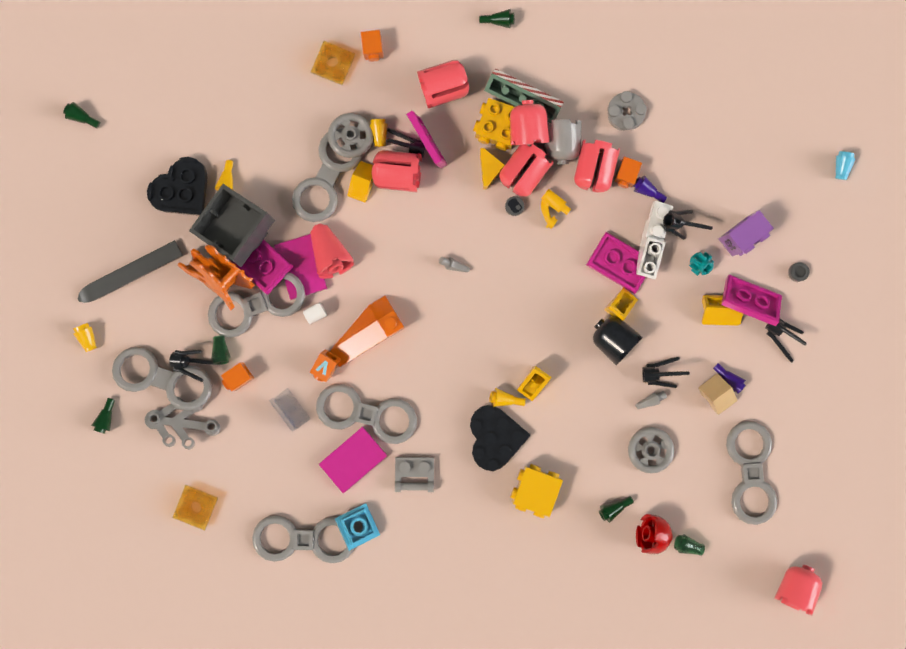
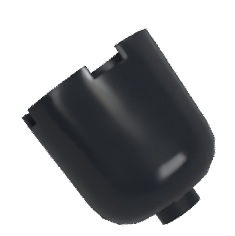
(615, 338)

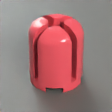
(443, 83)
(605, 167)
(397, 170)
(532, 175)

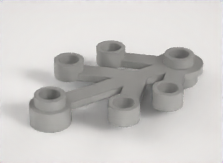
(177, 423)

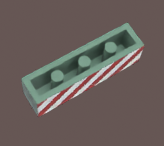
(516, 91)

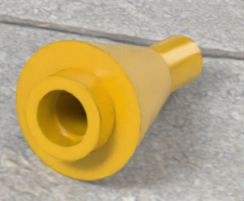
(226, 176)
(501, 398)

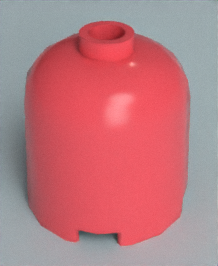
(528, 124)
(800, 589)

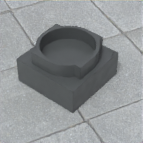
(232, 225)

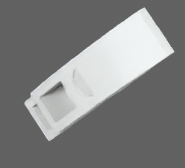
(652, 241)

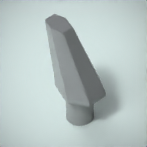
(451, 264)
(652, 400)

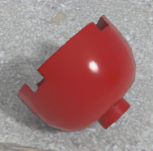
(653, 535)

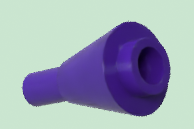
(646, 188)
(733, 380)

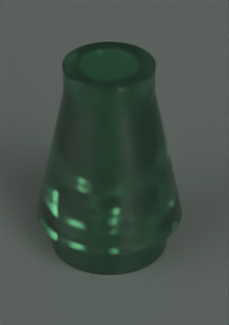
(220, 352)
(687, 545)

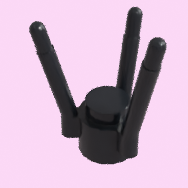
(415, 145)
(674, 221)
(778, 330)
(180, 360)
(651, 374)

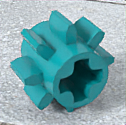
(701, 263)

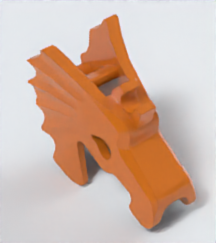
(216, 273)

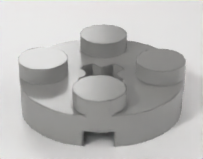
(636, 107)

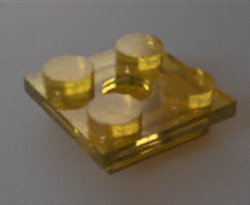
(333, 73)
(184, 508)

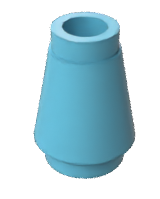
(844, 164)

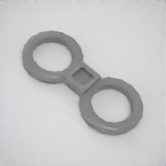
(325, 178)
(253, 306)
(161, 378)
(366, 414)
(751, 473)
(299, 540)

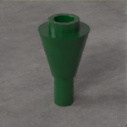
(503, 18)
(76, 113)
(103, 420)
(612, 510)

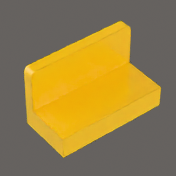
(718, 314)

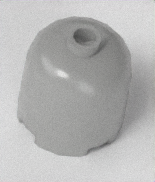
(564, 141)

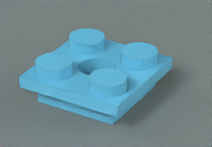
(345, 524)

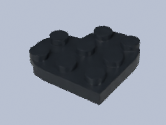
(181, 189)
(496, 437)

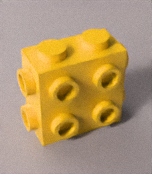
(494, 124)
(536, 490)

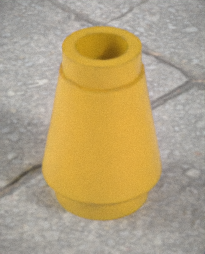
(379, 131)
(85, 336)

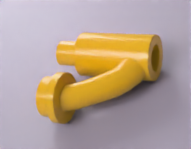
(557, 203)

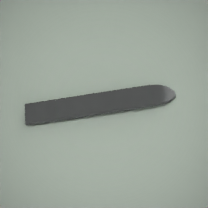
(130, 272)

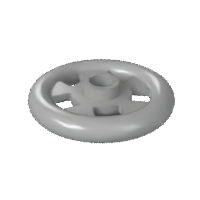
(345, 150)
(642, 464)

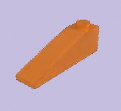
(371, 328)

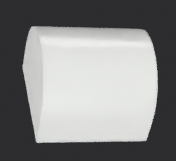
(315, 313)

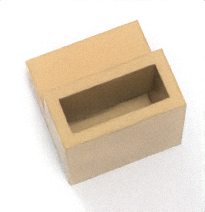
(718, 393)

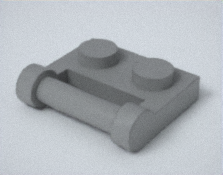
(414, 468)

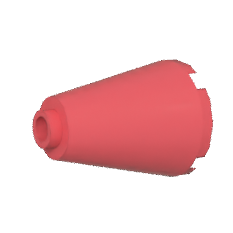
(329, 252)

